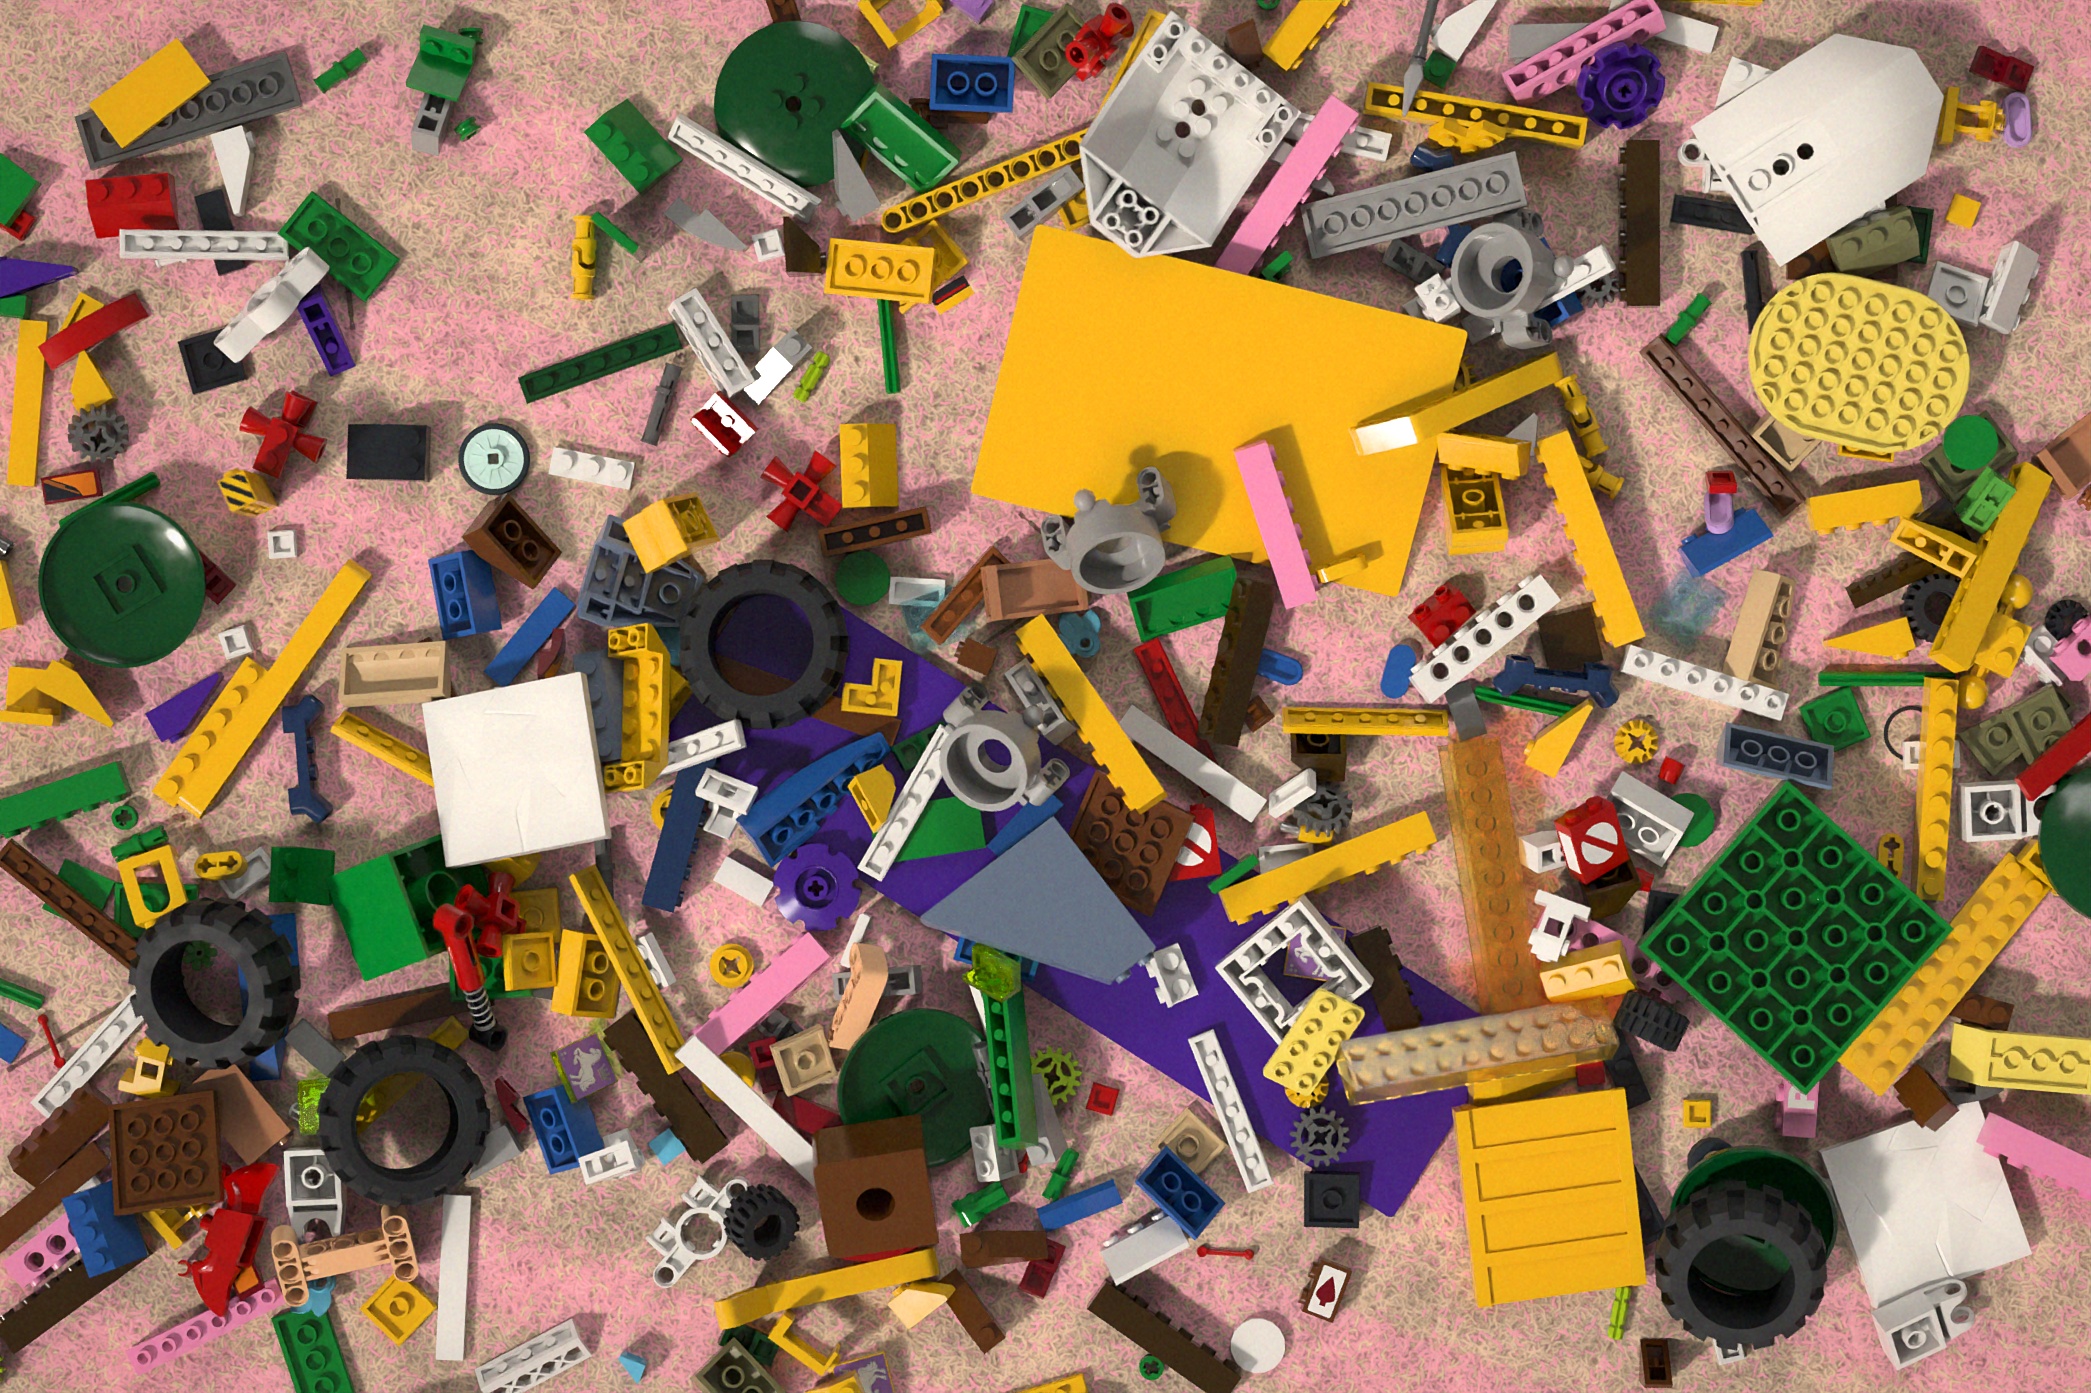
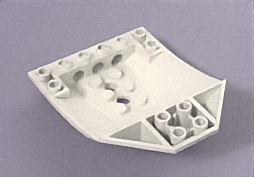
(1861, 109)
(1167, 190)

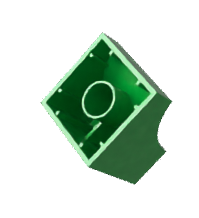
(393, 902)

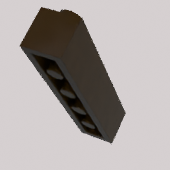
(1888, 580)

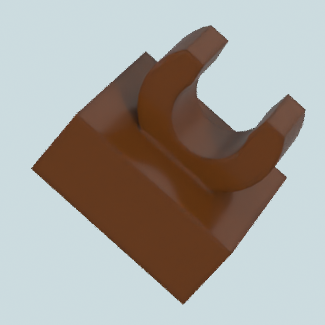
(1257, 714)

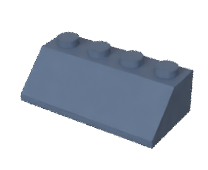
(606, 699)
(1776, 755)

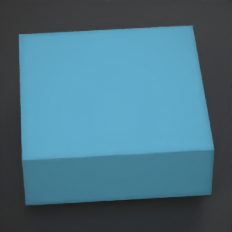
(667, 1146)

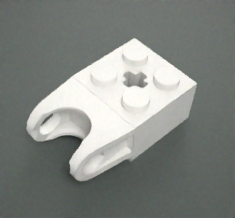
(2011, 812)
(313, 1199)
(1922, 1322)

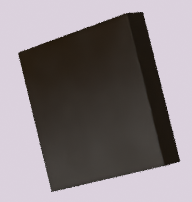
(1569, 639)

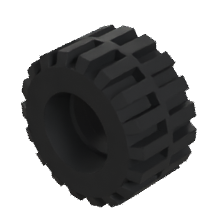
(1915, 601)
(1651, 1021)
(749, 1210)

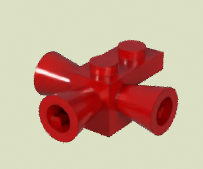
(1099, 41)
(282, 435)
(802, 491)
(494, 914)

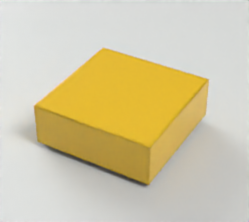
(1962, 211)
(1697, 1113)

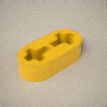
(1341, 568)
(1897, 853)
(220, 861)

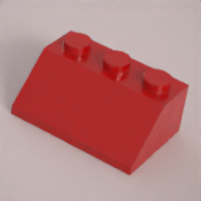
(132, 203)

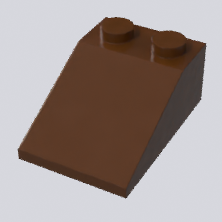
(512, 541)

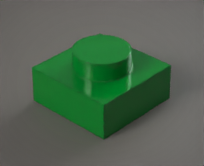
(1438, 69)

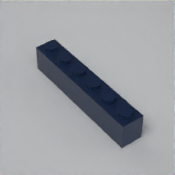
(677, 839)

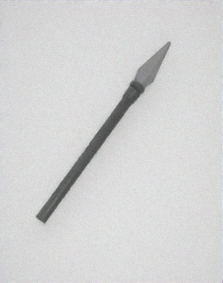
(1414, 74)

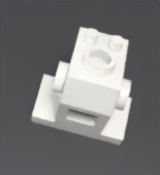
(1434, 300)
(725, 804)
(1548, 946)
(622, 1158)

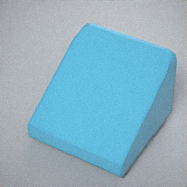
(633, 1364)

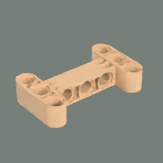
(344, 1254)

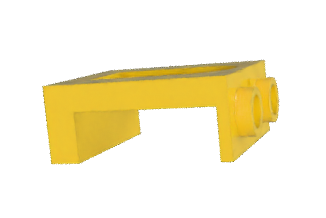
(893, 40)
(163, 856)
(799, 1348)

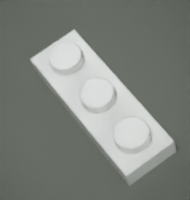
(592, 468)

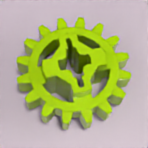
(1065, 1079)

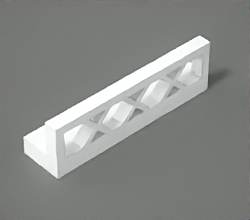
(710, 343)
(530, 1358)

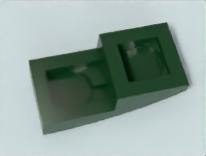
(910, 750)
(753, 1340)

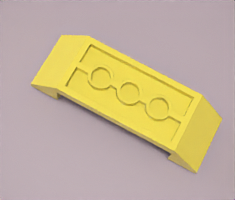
(2020, 1060)

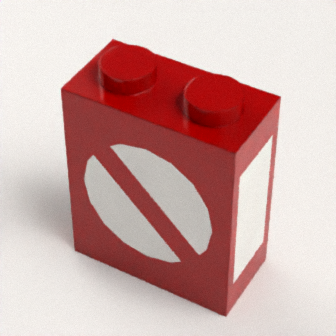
(1591, 839)
(1200, 851)

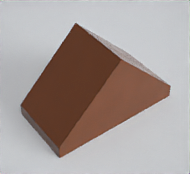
(1655, 1364)

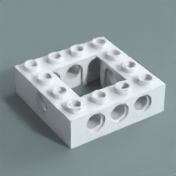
(1258, 992)

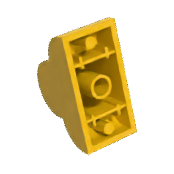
(1472, 512)
(670, 531)

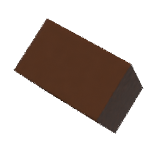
(879, 1156)

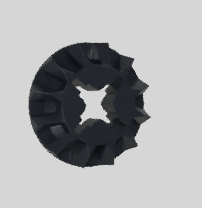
(2063, 608)

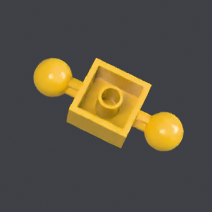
(2001, 645)

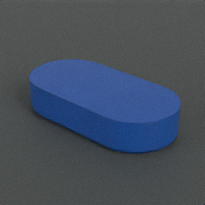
(1279, 667)
(1396, 671)

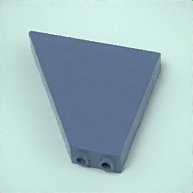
(1047, 907)

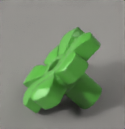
(198, 959)

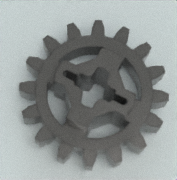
(108, 440)
(1322, 809)
(1309, 1145)

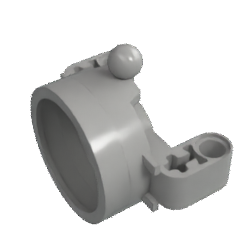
(1478, 271)
(1117, 544)
(972, 772)

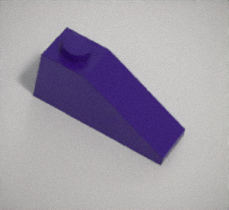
(24, 276)
(325, 331)
(181, 712)

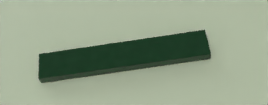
(600, 363)

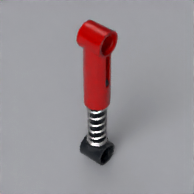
(457, 933)

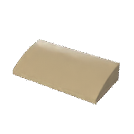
(1781, 442)
(395, 674)

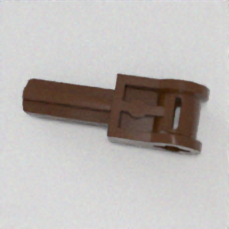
(940, 118)

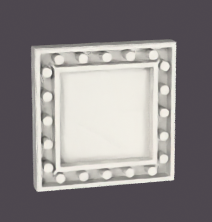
(516, 770)
(1923, 1204)

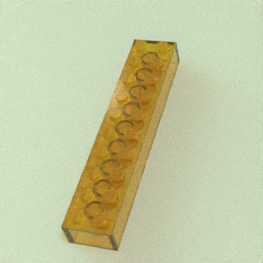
(1490, 875)
(1476, 1050)

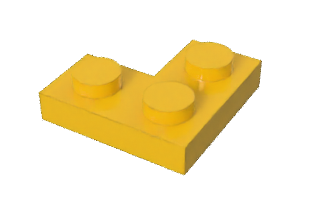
(1467, 140)
(880, 696)

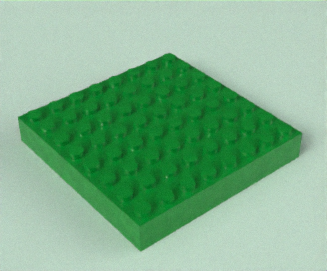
(1794, 937)

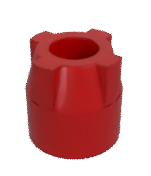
(1671, 770)
(1646, 879)

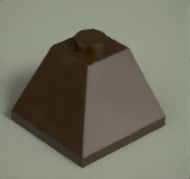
(802, 253)
(1321, 753)
(1611, 891)

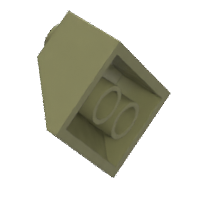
(1874, 242)
(734, 1371)

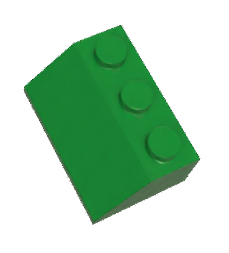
(633, 146)

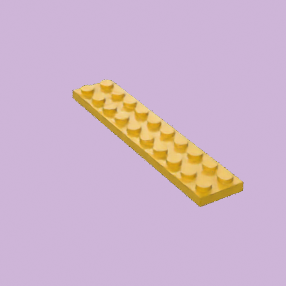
(1944, 978)

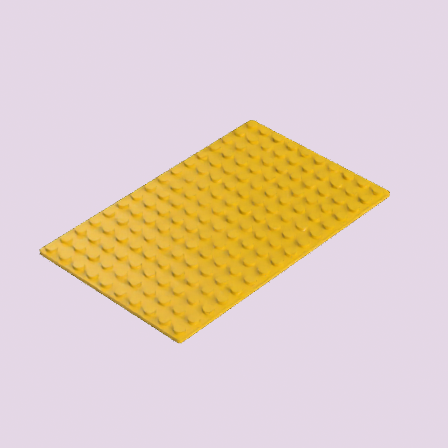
(1181, 364)

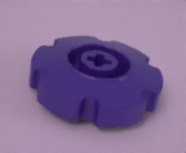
(1620, 85)
(831, 870)

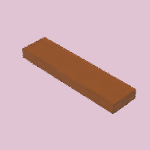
(960, 599)

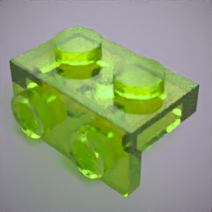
(993, 973)

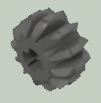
(1603, 291)

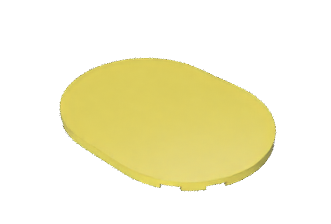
(1858, 362)

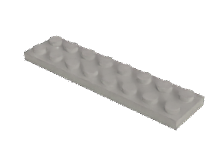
(1414, 205)

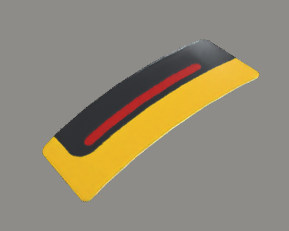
(952, 294)

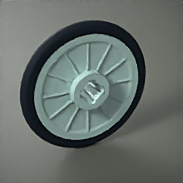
(494, 478)

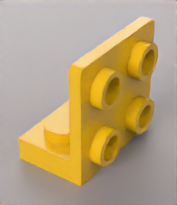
(26, 703)

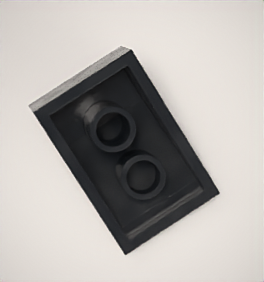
(388, 452)

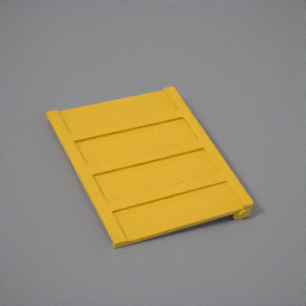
(1549, 1196)

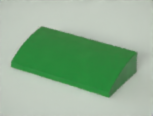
(901, 139)
(1183, 598)

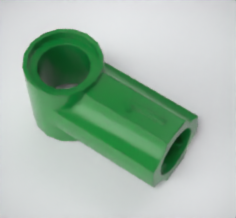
(977, 1204)

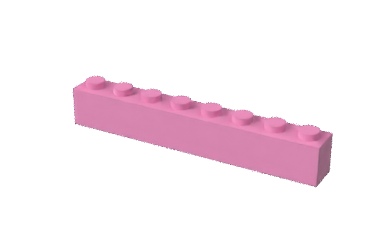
(1288, 187)

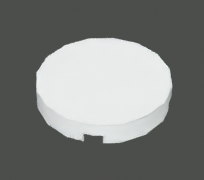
(1257, 1345)

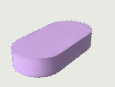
(2018, 120)
(1719, 512)

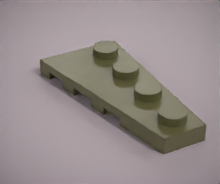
(1994, 742)

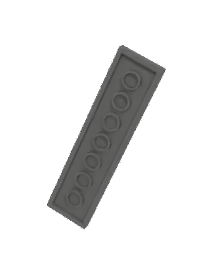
(230, 101)

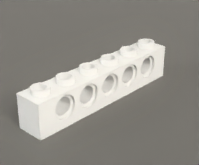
(1542, 599)
(1703, 682)

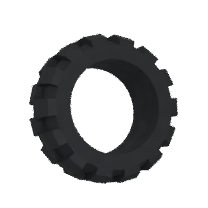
(713, 603)
(175, 1018)
(1740, 1318)

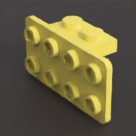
(1313, 1042)

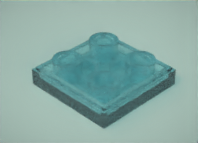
(1684, 609)
(917, 610)

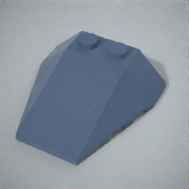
(620, 591)

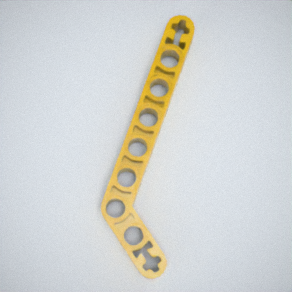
(1457, 406)
(827, 1285)

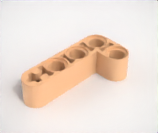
(860, 996)

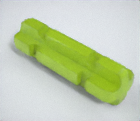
(811, 376)
(1619, 1312)

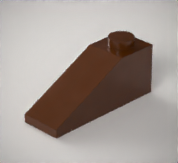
(1244, 45)
(1002, 1247)
(973, 1313)

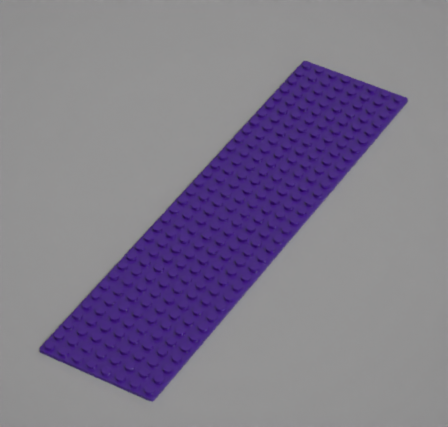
(1387, 1137)

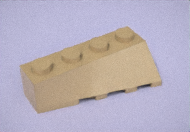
(1761, 630)

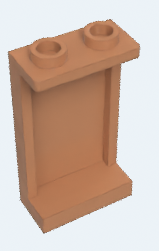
(2068, 458)
(1030, 590)
(244, 1113)

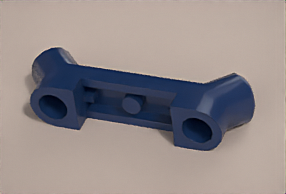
(1432, 160)
(1521, 671)
(298, 720)

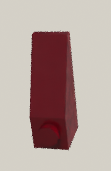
(805, 1113)

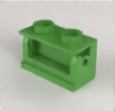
(1985, 499)

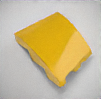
(949, 256)

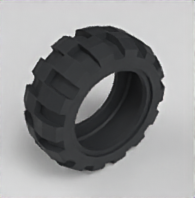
(452, 1160)

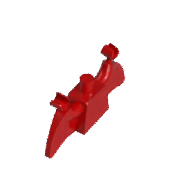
(232, 1234)

